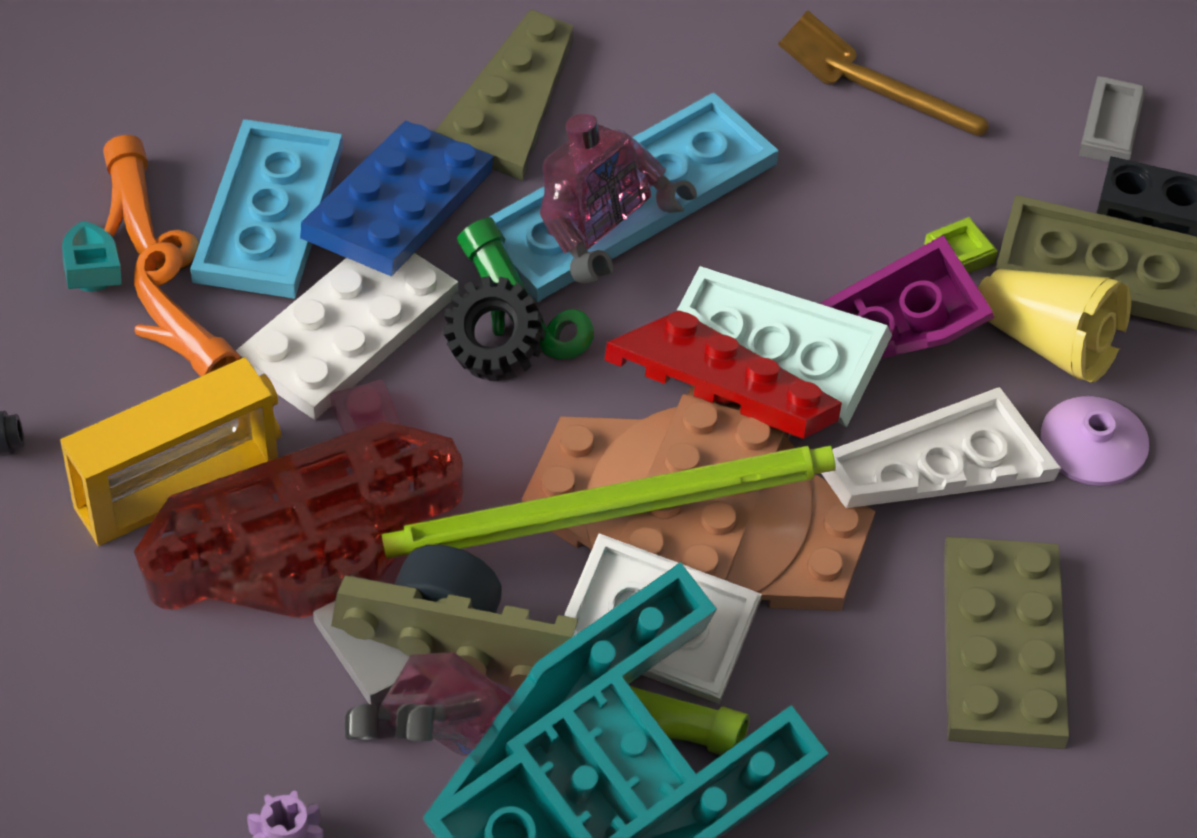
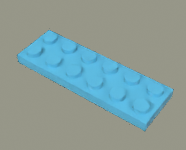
(698, 144)

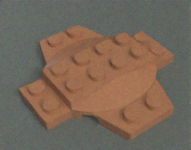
(779, 540)

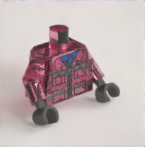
(595, 186)
(434, 699)

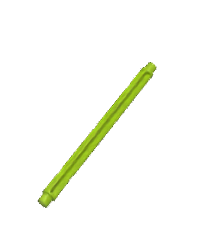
(613, 501)

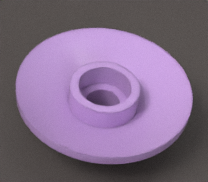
(1093, 456)

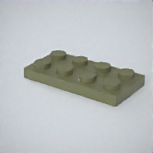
(1067, 240)
(1004, 643)

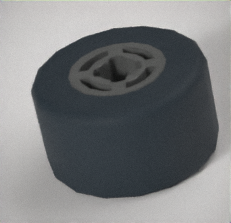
(451, 571)

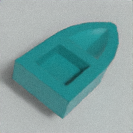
(90, 258)

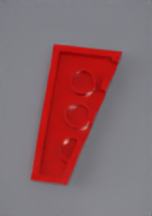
(725, 372)

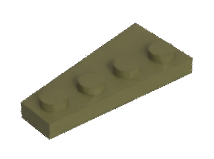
(512, 94)
(495, 644)

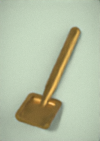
(830, 57)

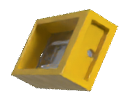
(171, 443)

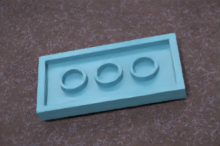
(256, 219)

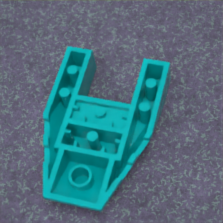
(591, 761)

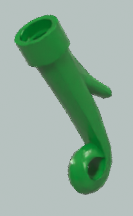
(485, 247)

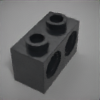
(1150, 196)

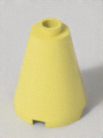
(1061, 316)

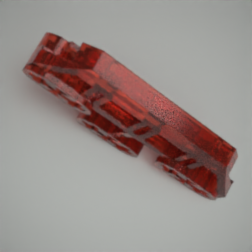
(315, 523)

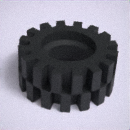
(477, 302)

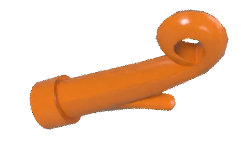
(130, 201)
(176, 327)

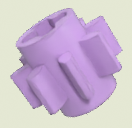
(286, 818)

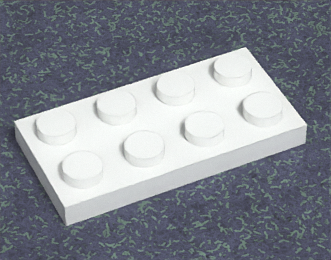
(345, 329)

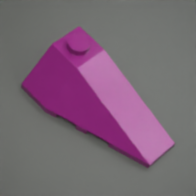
(920, 297)

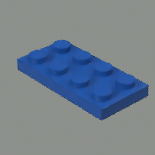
(397, 198)

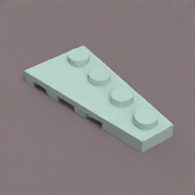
(801, 336)

